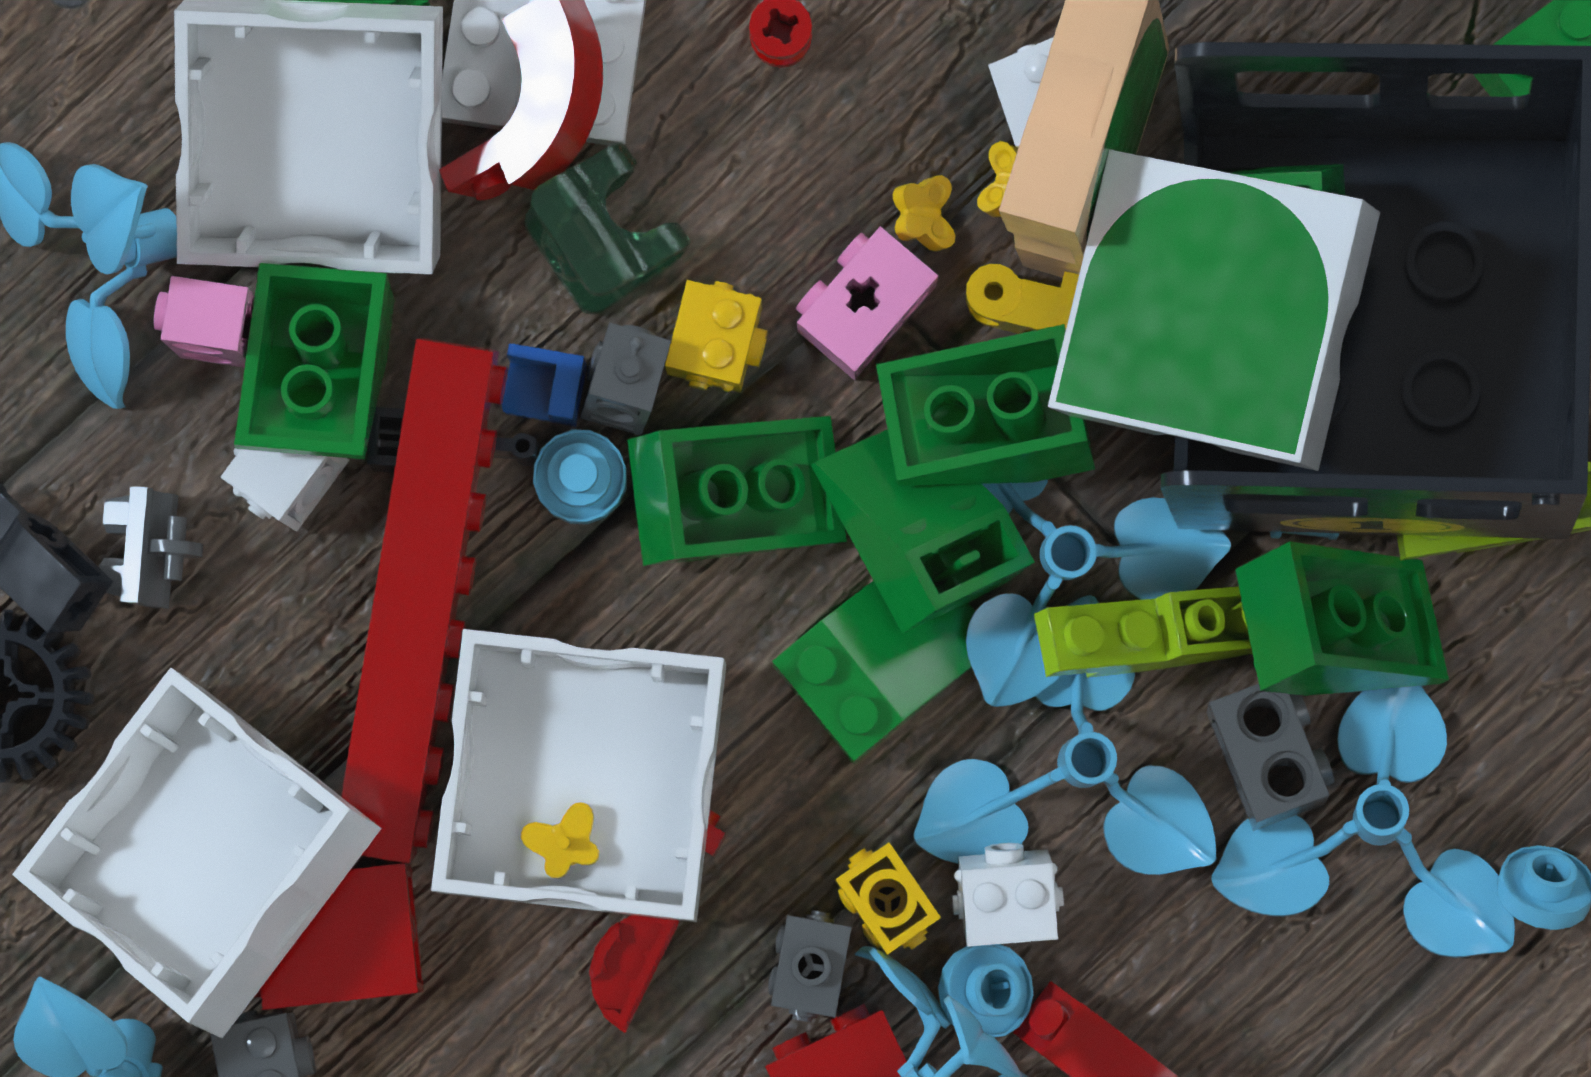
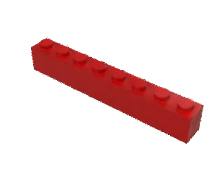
(419, 591)

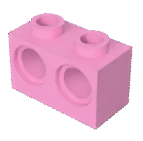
(205, 320)

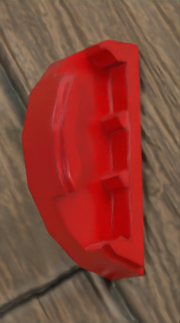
(626, 965)

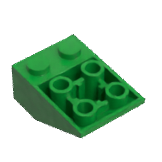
(920, 542)

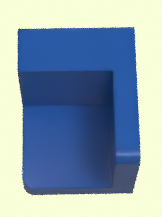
(544, 384)

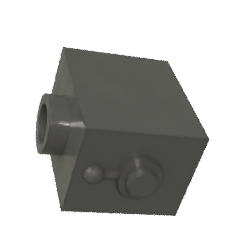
(624, 377)
(797, 939)
(264, 1047)

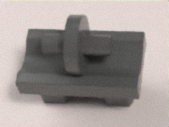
(152, 546)

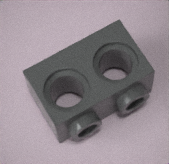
(1254, 756)

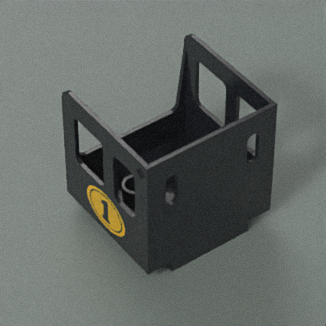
(1474, 305)

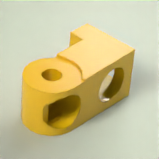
(1015, 304)

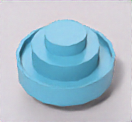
(580, 476)
(1545, 887)
(990, 984)

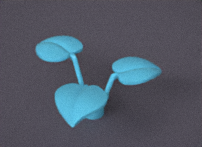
(115, 236)
(1153, 561)
(1151, 830)
(1279, 868)
(70, 1036)
(975, 1045)

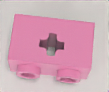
(899, 286)

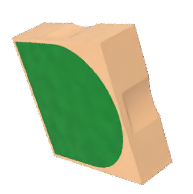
(1088, 102)

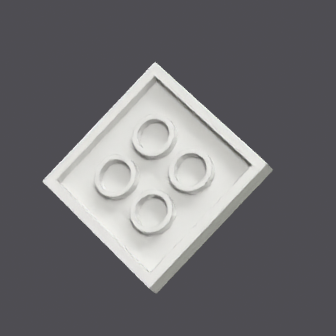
(486, 77)

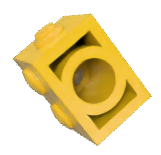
(716, 336)
(860, 887)

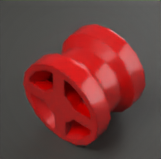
(785, 43)

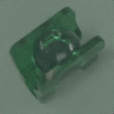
(582, 242)

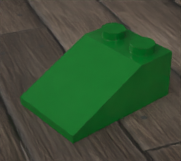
(314, 360)
(982, 414)
(732, 490)
(1339, 621)
(867, 675)

